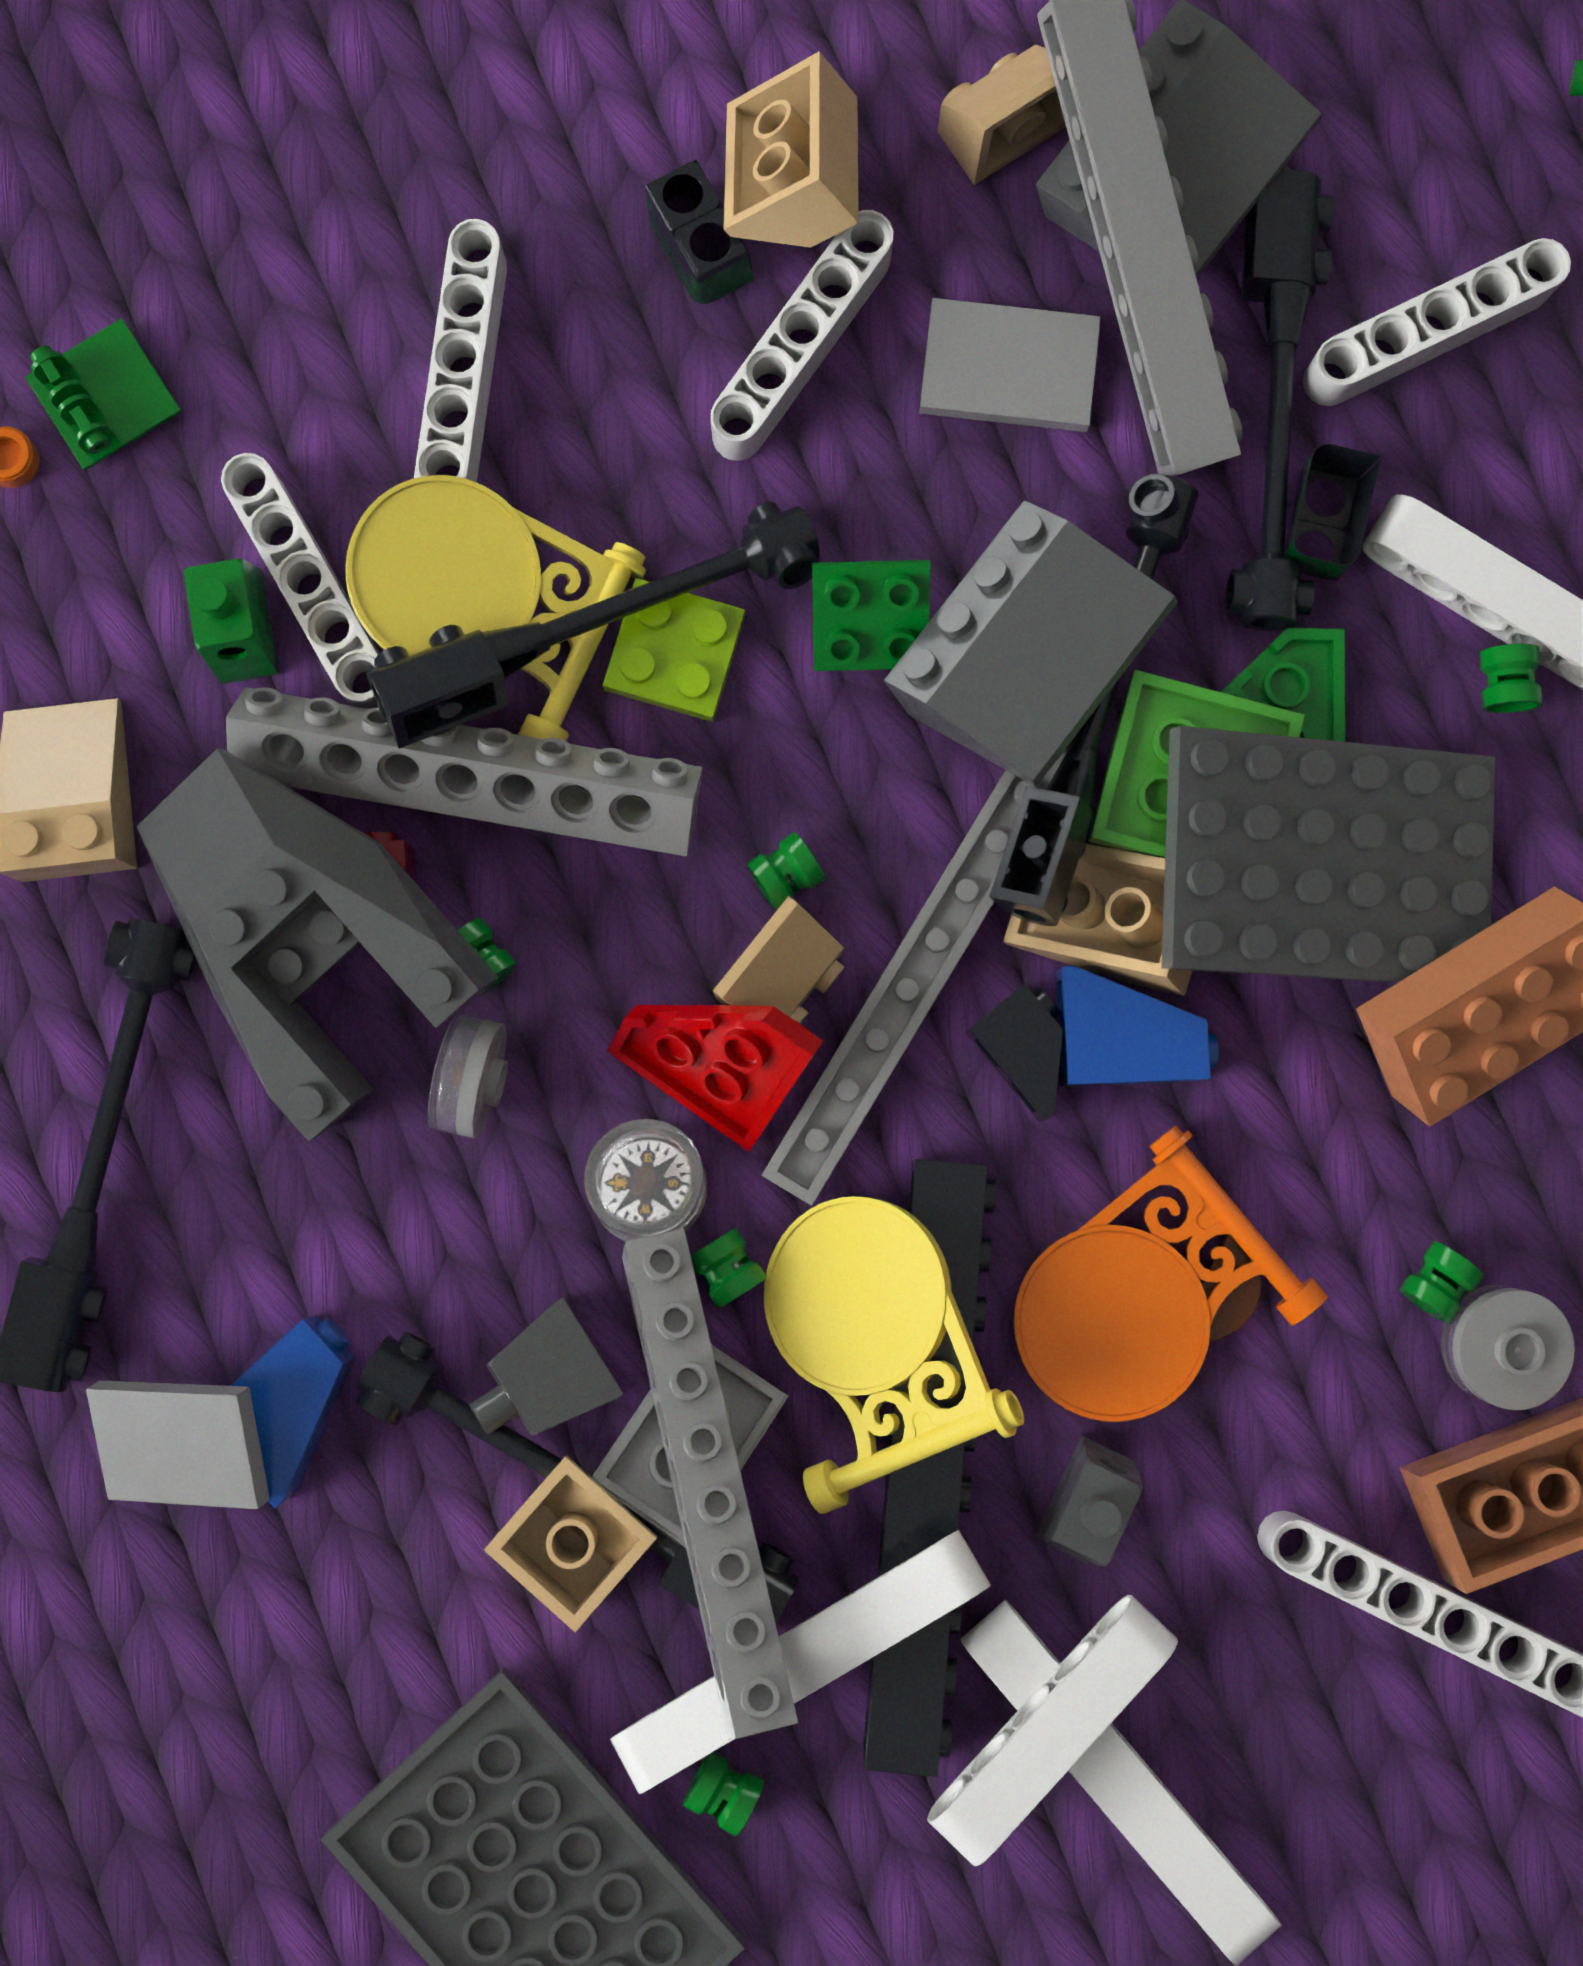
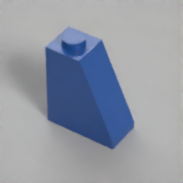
(1126, 1036)
(293, 1399)

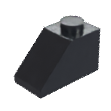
(1024, 1047)

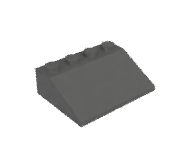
(1226, 126)
(1029, 643)

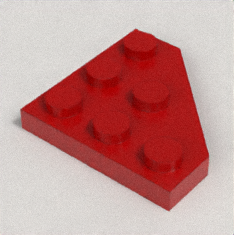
(718, 1060)

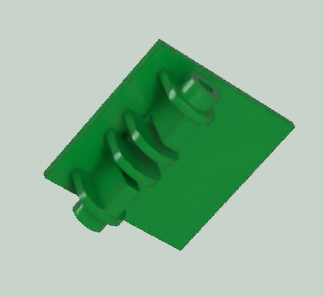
(101, 393)
(867, 612)

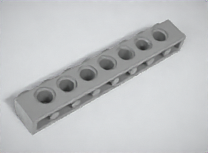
(354, 756)
(708, 1487)

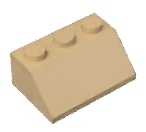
(793, 157)

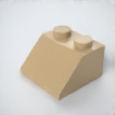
(1001, 113)
(783, 964)
(570, 1543)

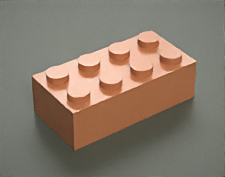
(1481, 1008)
(1503, 1498)

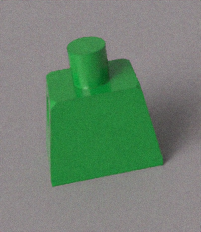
(231, 611)

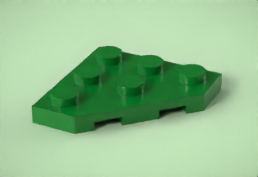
(1303, 675)

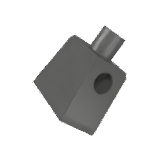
(546, 1376)
(1091, 1504)

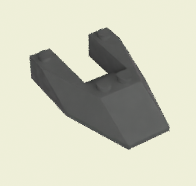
(275, 903)

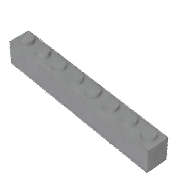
(1140, 231)

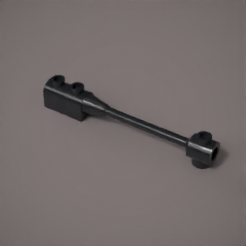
(1282, 272)
(467, 672)
(1055, 821)
(59, 1294)
(406, 1381)

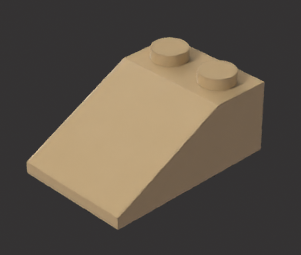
(65, 792)
(1109, 921)

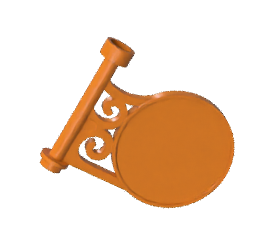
(1120, 1317)

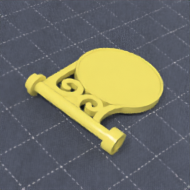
(466, 558)
(862, 1308)

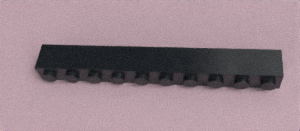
(924, 1499)

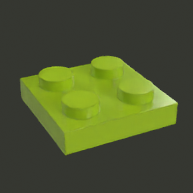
(676, 654)

